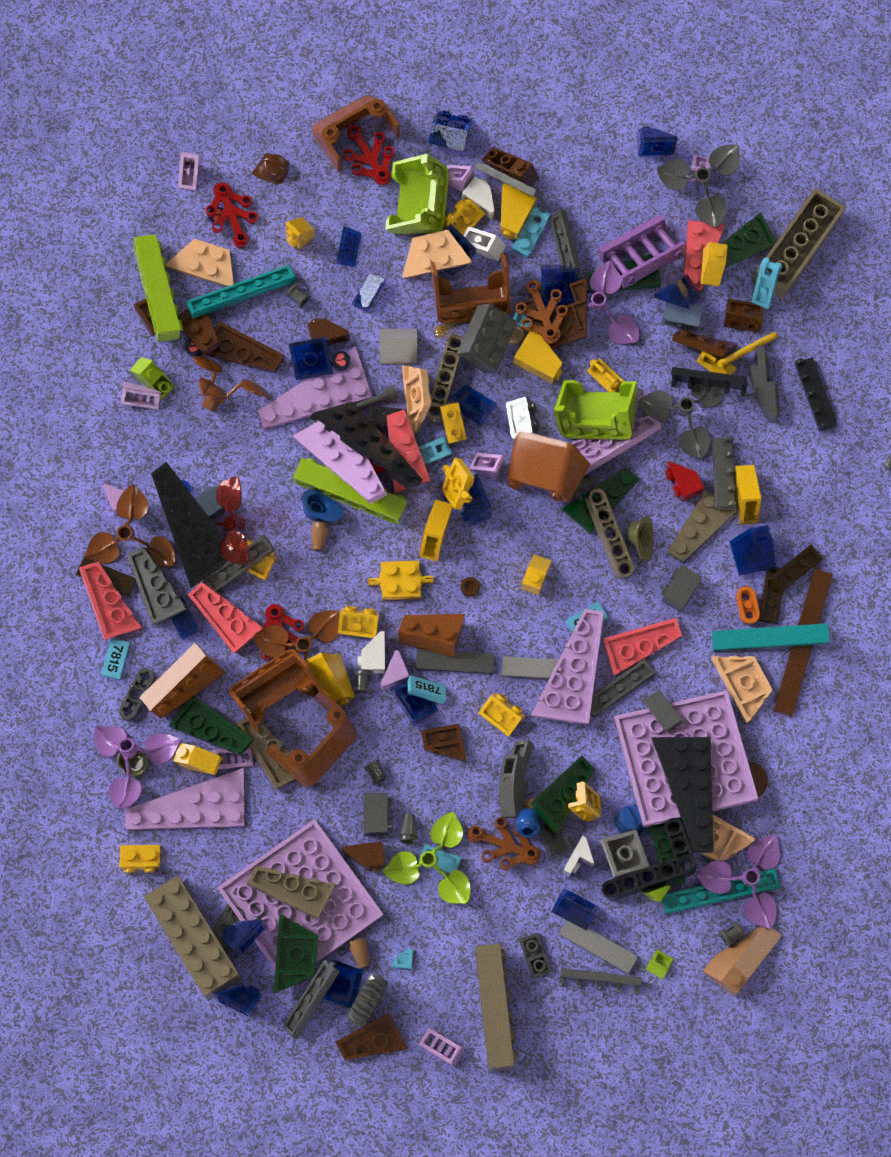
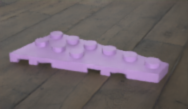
(318, 394)
(602, 450)
(342, 461)
(571, 684)
(204, 805)

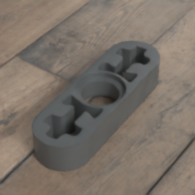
(125, 705)

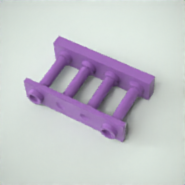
(638, 236)

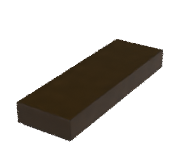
(795, 568)
(122, 582)
(770, 600)

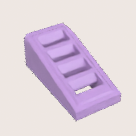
(141, 390)
(224, 766)
(456, 1055)

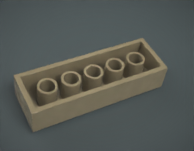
(803, 239)
(192, 937)
(494, 1007)

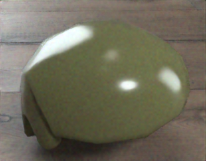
(140, 764)

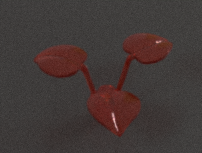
(235, 546)

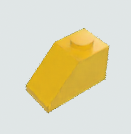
(713, 263)
(536, 574)
(197, 759)

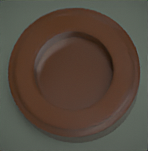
(469, 586)

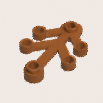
(543, 314)
(506, 846)

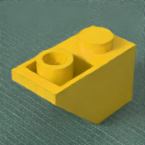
(299, 232)

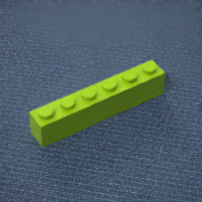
(156, 288)
(320, 478)

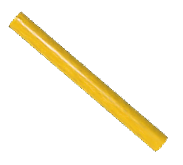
(749, 348)

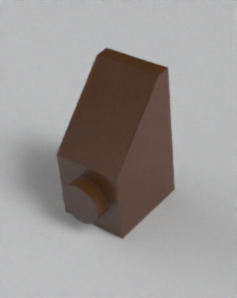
(323, 327)
(367, 855)

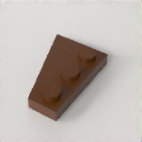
(708, 344)
(373, 1039)

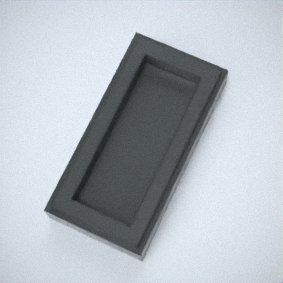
(662, 711)

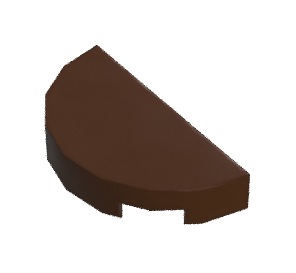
(759, 777)

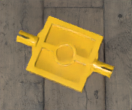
(457, 483)
(400, 580)

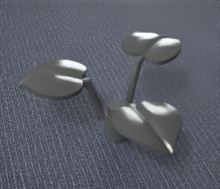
(676, 172)
(658, 406)

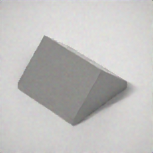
(398, 346)
(624, 853)

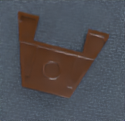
(575, 323)

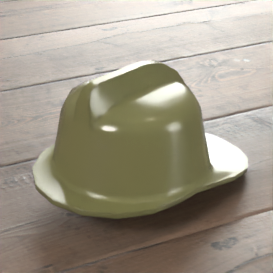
(641, 537)

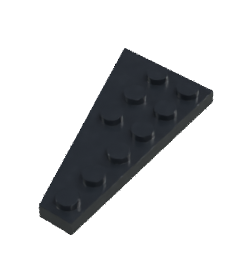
(367, 440)
(191, 528)
(689, 778)

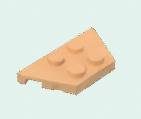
(436, 248)
(204, 262)
(416, 395)
(744, 683)
(727, 840)

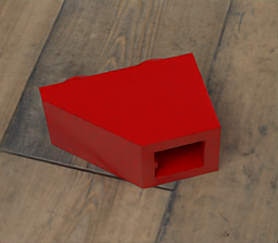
(685, 481)

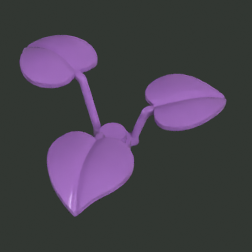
(608, 280)
(111, 739)
(717, 879)

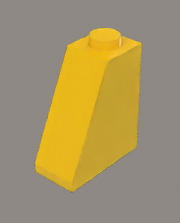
(515, 210)
(538, 358)
(747, 494)
(435, 530)
(332, 677)

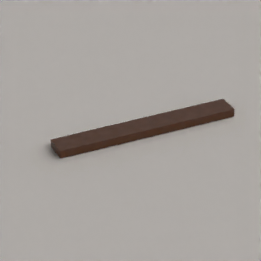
(800, 655)

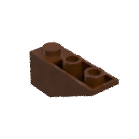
(511, 166)

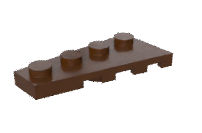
(244, 350)

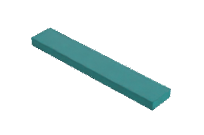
(241, 291)
(770, 637)
(700, 896)

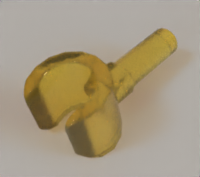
(440, 329)

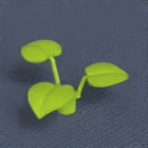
(403, 866)

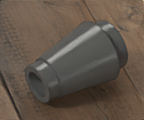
(408, 829)

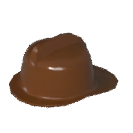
(272, 168)

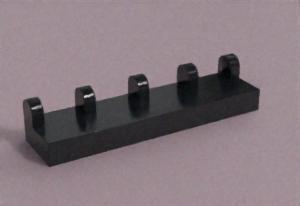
(709, 379)
(815, 394)

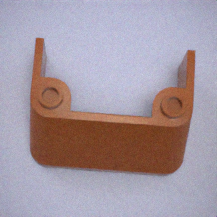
(328, 129)
(460, 304)
(271, 684)
(310, 768)

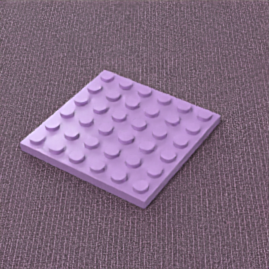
(701, 717)
(310, 856)

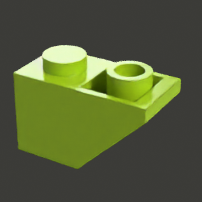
(151, 376)

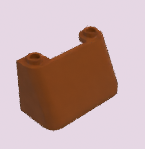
(546, 465)

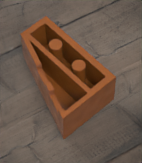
(432, 632)

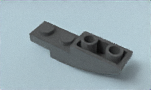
(763, 390)
(512, 781)

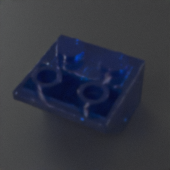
(450, 130)

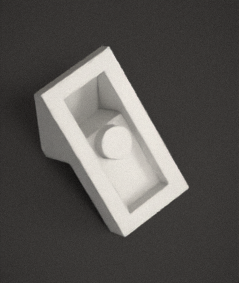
(580, 853)

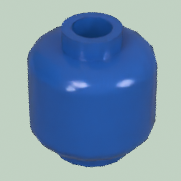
(528, 823)

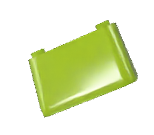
(421, 196)
(596, 413)

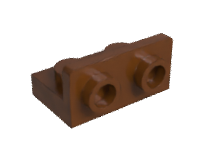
(743, 315)

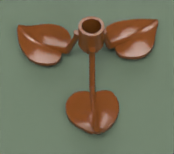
(216, 394)
(130, 505)
(273, 638)

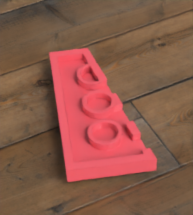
(698, 236)
(404, 442)
(110, 610)
(229, 621)
(633, 646)

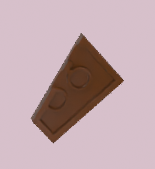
(199, 331)

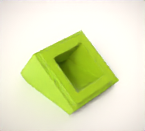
(656, 894)
(659, 964)

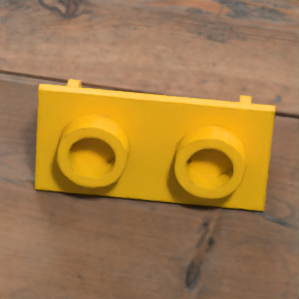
(710, 361)
(604, 375)
(453, 422)

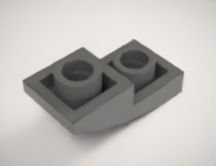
(534, 955)

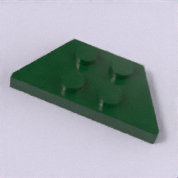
(294, 955)

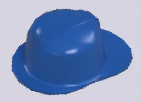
(320, 507)
(629, 820)

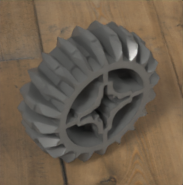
(367, 1000)

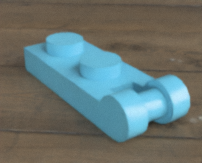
(531, 232)
(766, 283)
(429, 452)

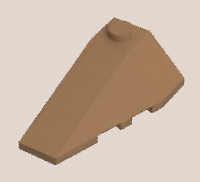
(739, 961)

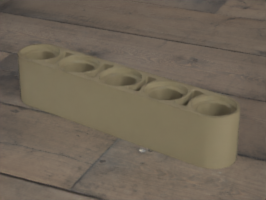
(444, 370)
(609, 524)

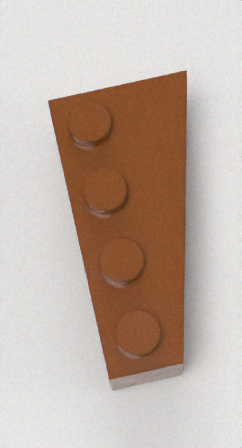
(182, 681)

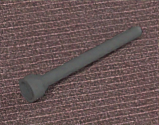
(388, 394)

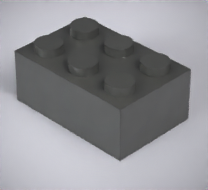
(487, 338)

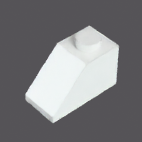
(480, 194)
(485, 243)
(373, 655)

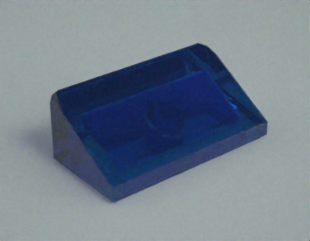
(348, 247)
(369, 292)
(185, 623)

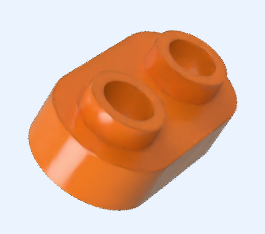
(747, 606)

